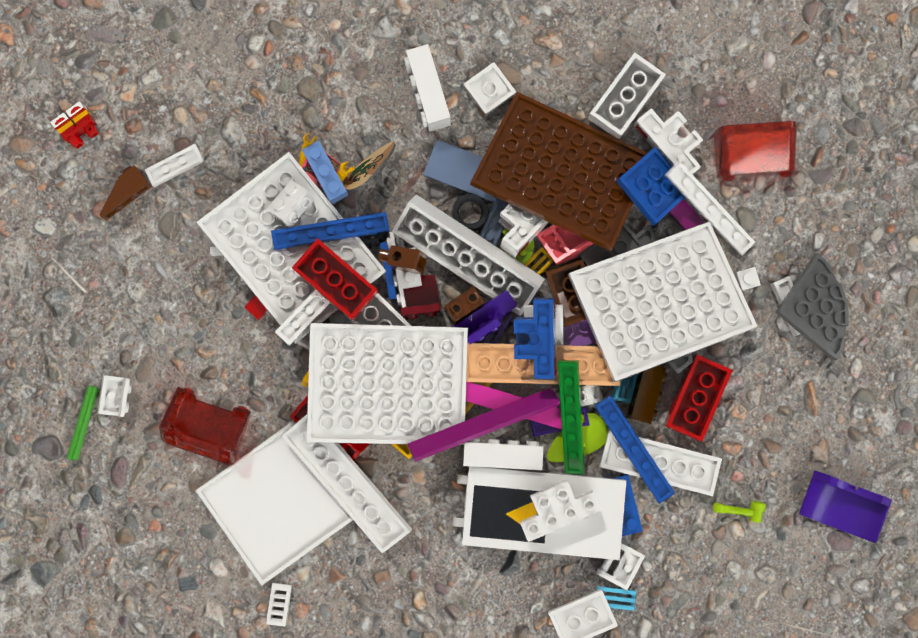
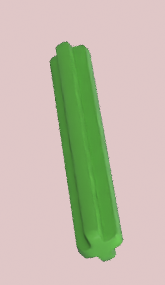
(82, 423)

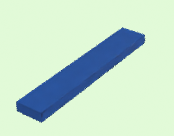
(330, 231)
(634, 449)

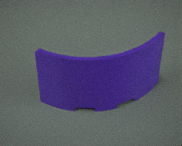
(845, 508)

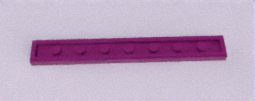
(483, 424)

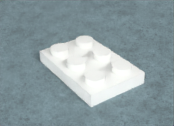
(583, 616)

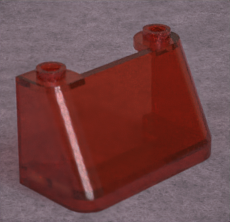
(755, 149)
(204, 427)

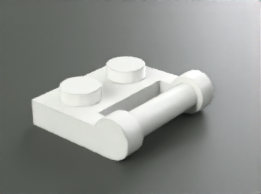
(625, 569)

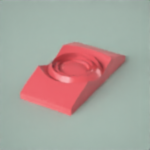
(562, 244)

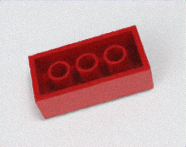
(335, 279)
(697, 398)

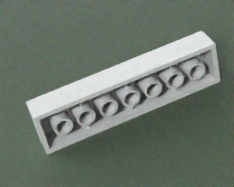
(466, 253)

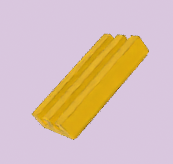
(546, 255)

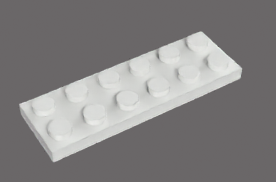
(678, 465)

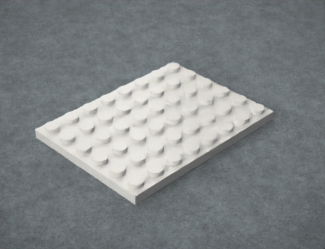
(243, 236)
(662, 301)
(384, 382)

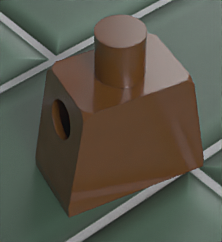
(410, 261)

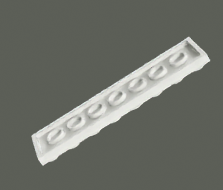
(349, 487)

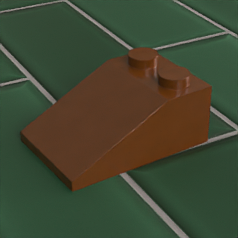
(564, 293)

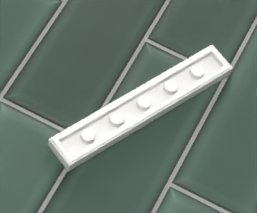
(709, 208)

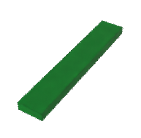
(571, 416)

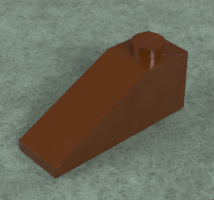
(126, 189)

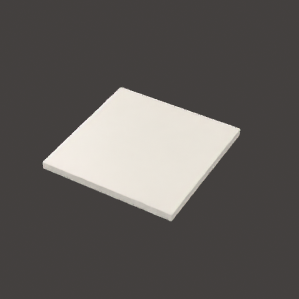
(272, 507)

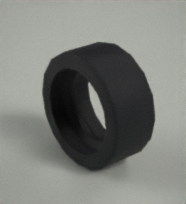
(471, 198)

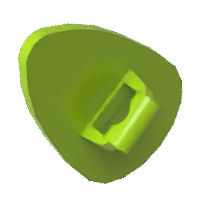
(593, 438)

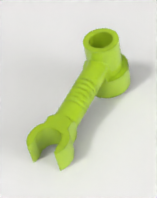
(755, 511)

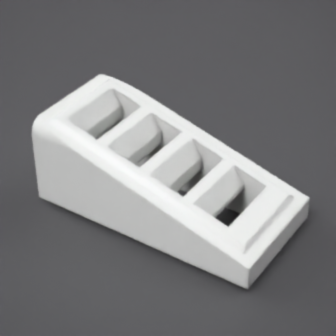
(275, 621)

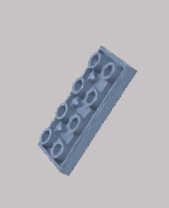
(455, 168)

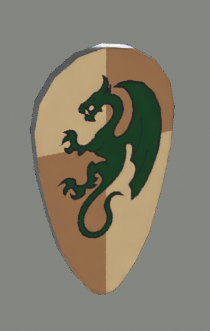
(368, 168)

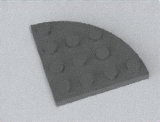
(818, 307)

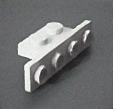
(402, 278)

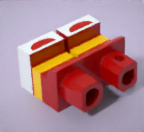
(69, 130)

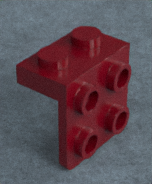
(421, 299)

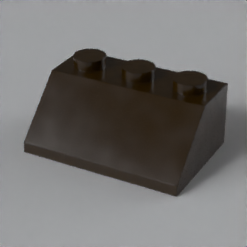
(646, 395)

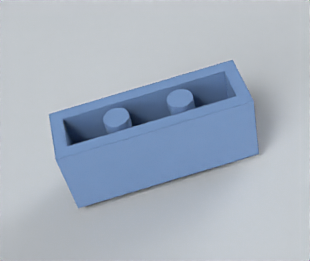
(325, 172)

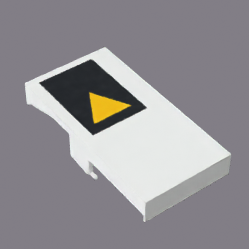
(501, 499)

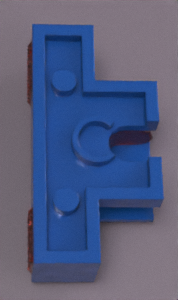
(537, 338)

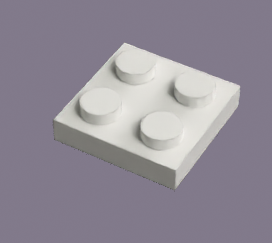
(489, 88)

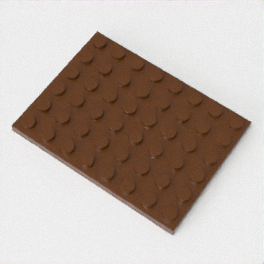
(559, 170)

